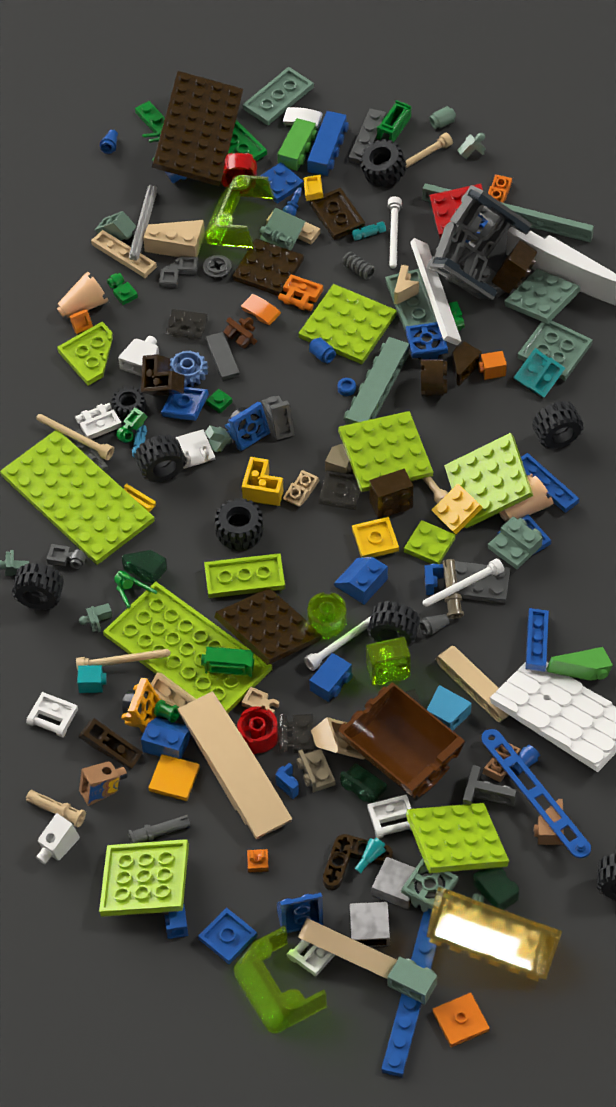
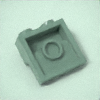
(516, 542)

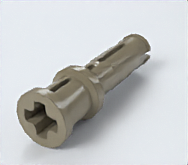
(453, 601)

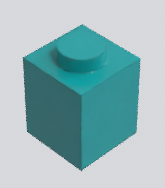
(91, 679)

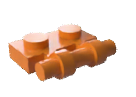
(302, 288)

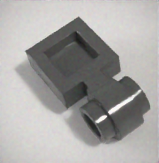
(61, 554)

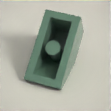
(117, 225)

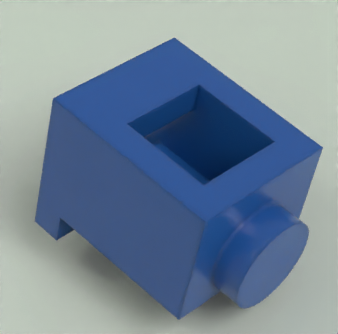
(176, 924)

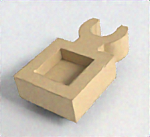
(259, 698)

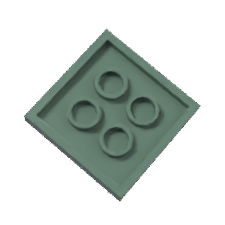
(542, 296)
(559, 344)

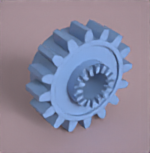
(190, 365)

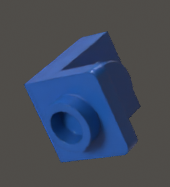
(431, 573)
(286, 781)

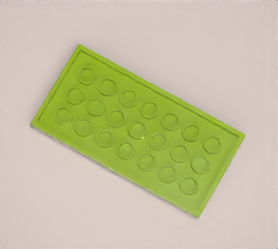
(77, 496)
(171, 624)

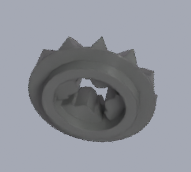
(220, 261)

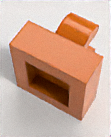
(81, 321)
(257, 860)

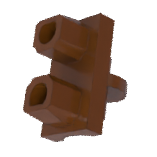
(243, 330)

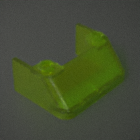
(220, 227)
(273, 1007)

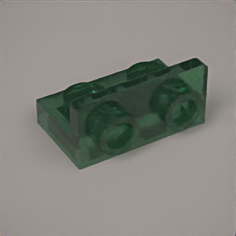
(362, 783)

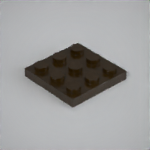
(267, 267)

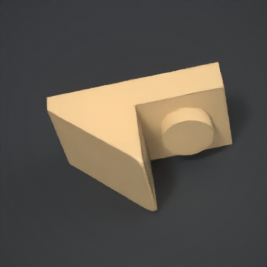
(405, 287)

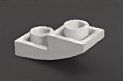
(302, 113)

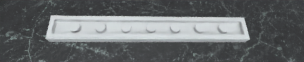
(436, 293)

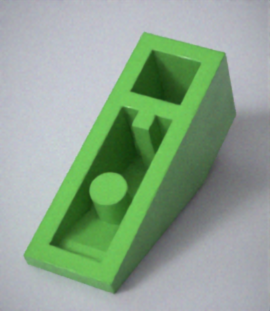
(585, 664)

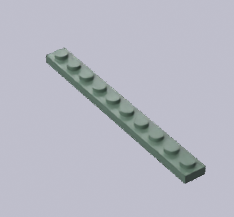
(538, 220)

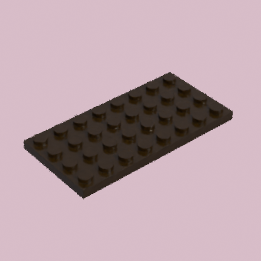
(198, 128)

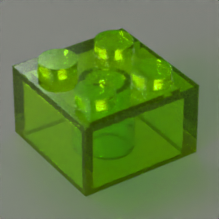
(388, 661)

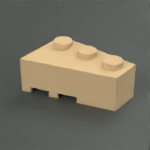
(175, 238)

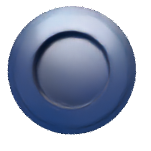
(346, 386)

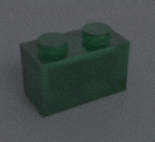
(496, 887)

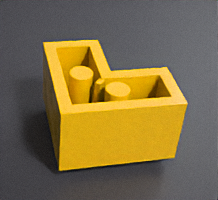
(259, 485)

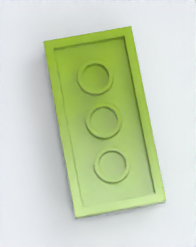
(244, 575)

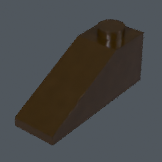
(110, 743)

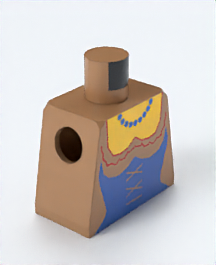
(100, 781)

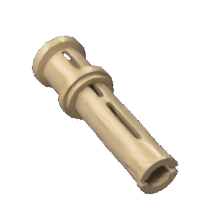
(64, 810)

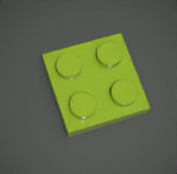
(429, 543)

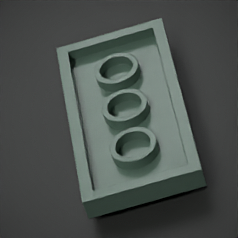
(278, 95)
(416, 309)

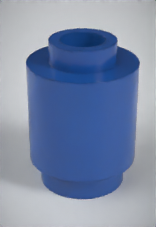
(322, 350)

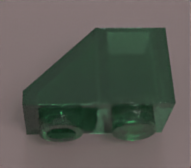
(145, 564)

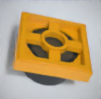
(139, 705)

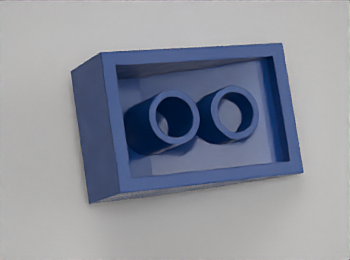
(294, 911)

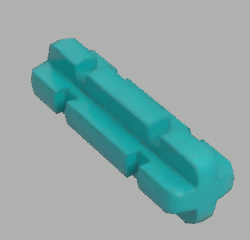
(369, 230)

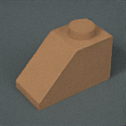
(543, 831)

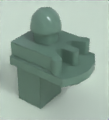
(471, 144)
(218, 438)
(11, 565)
(96, 614)

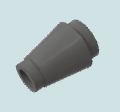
(432, 624)

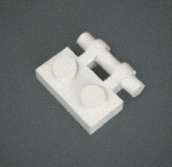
(98, 425)

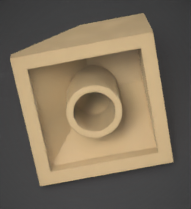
(327, 738)

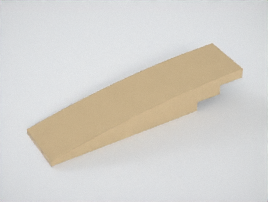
(234, 765)

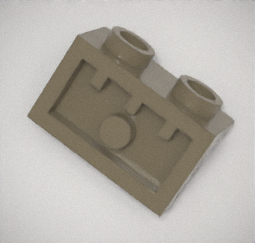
(316, 770)

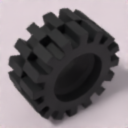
(127, 395)

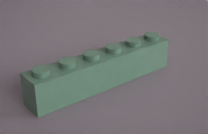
(378, 381)

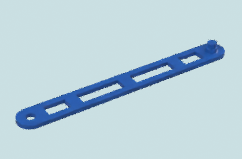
(579, 846)

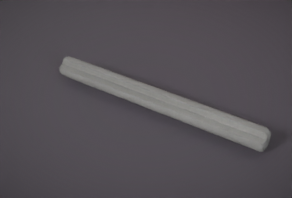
(143, 222)

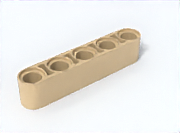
(470, 680)
(347, 948)

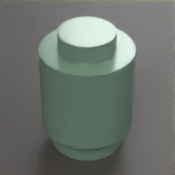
(442, 117)

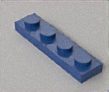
(557, 491)
(537, 640)

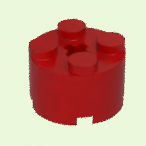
(236, 165)
(258, 729)

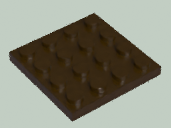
(268, 626)

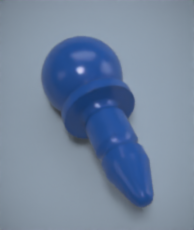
(292, 205)

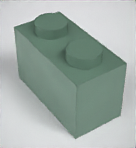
(412, 980)

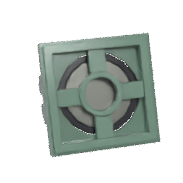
(426, 885)

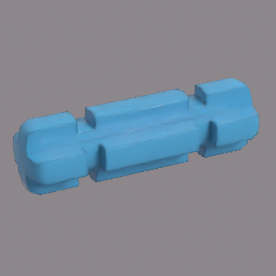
(139, 438)

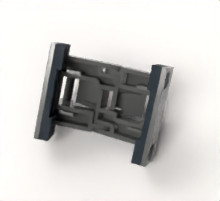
(463, 226)

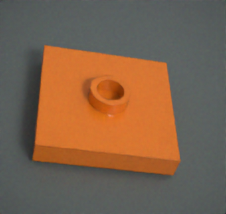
(461, 1019)

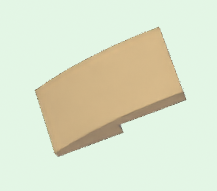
(301, 489)

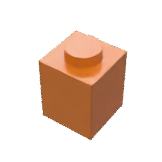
(492, 365)

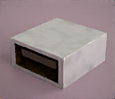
(390, 882)
(370, 923)

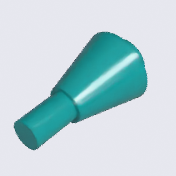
(372, 851)

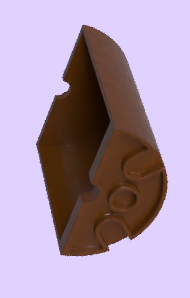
(402, 740)

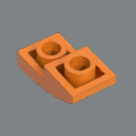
(500, 187)
(261, 309)

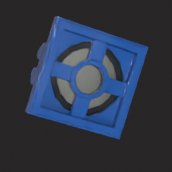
(426, 341)
(247, 425)

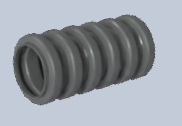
(358, 265)

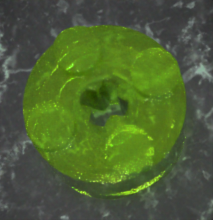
(327, 614)

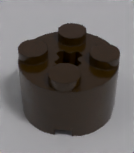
(433, 377)

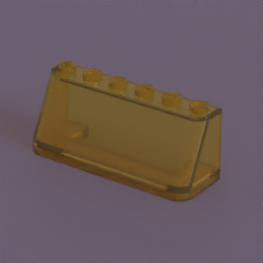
(492, 934)

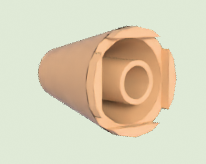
(83, 295)
(531, 505)

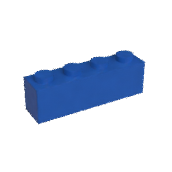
(327, 143)

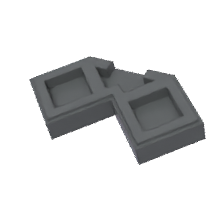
(182, 265)

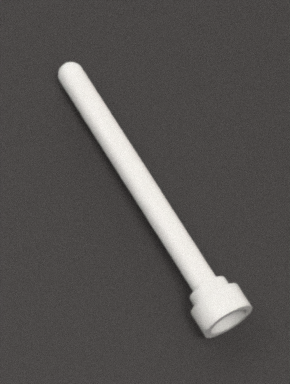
(394, 206)
(494, 568)
(313, 660)

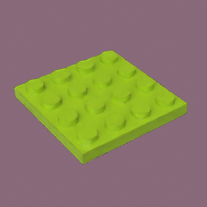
(348, 323)
(385, 447)
(492, 477)
(456, 838)
(144, 878)

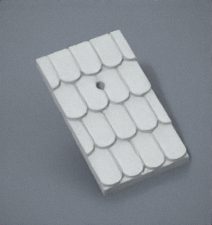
(561, 713)

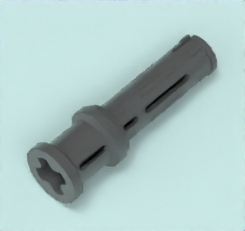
(149, 832)

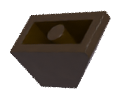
(465, 361)

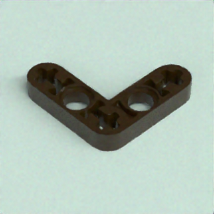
(350, 850)

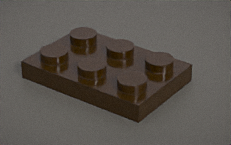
(337, 213)

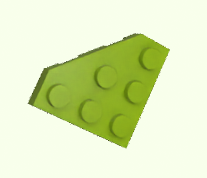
(88, 352)

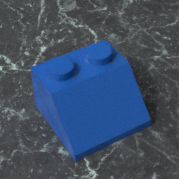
(363, 578)
(165, 738)

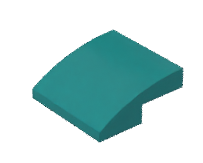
(539, 373)

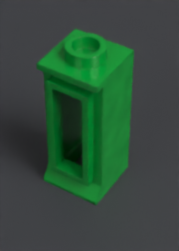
(398, 108)
(228, 661)

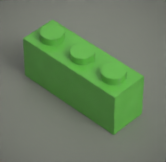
(297, 144)

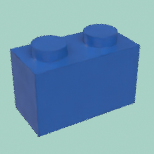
(331, 677)

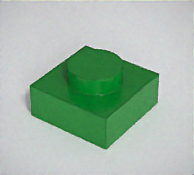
(219, 401)

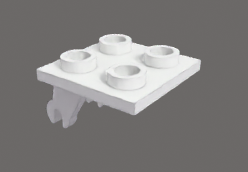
(196, 448)

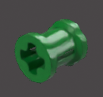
(166, 711)

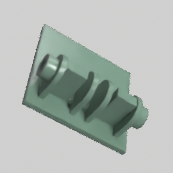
(282, 229)

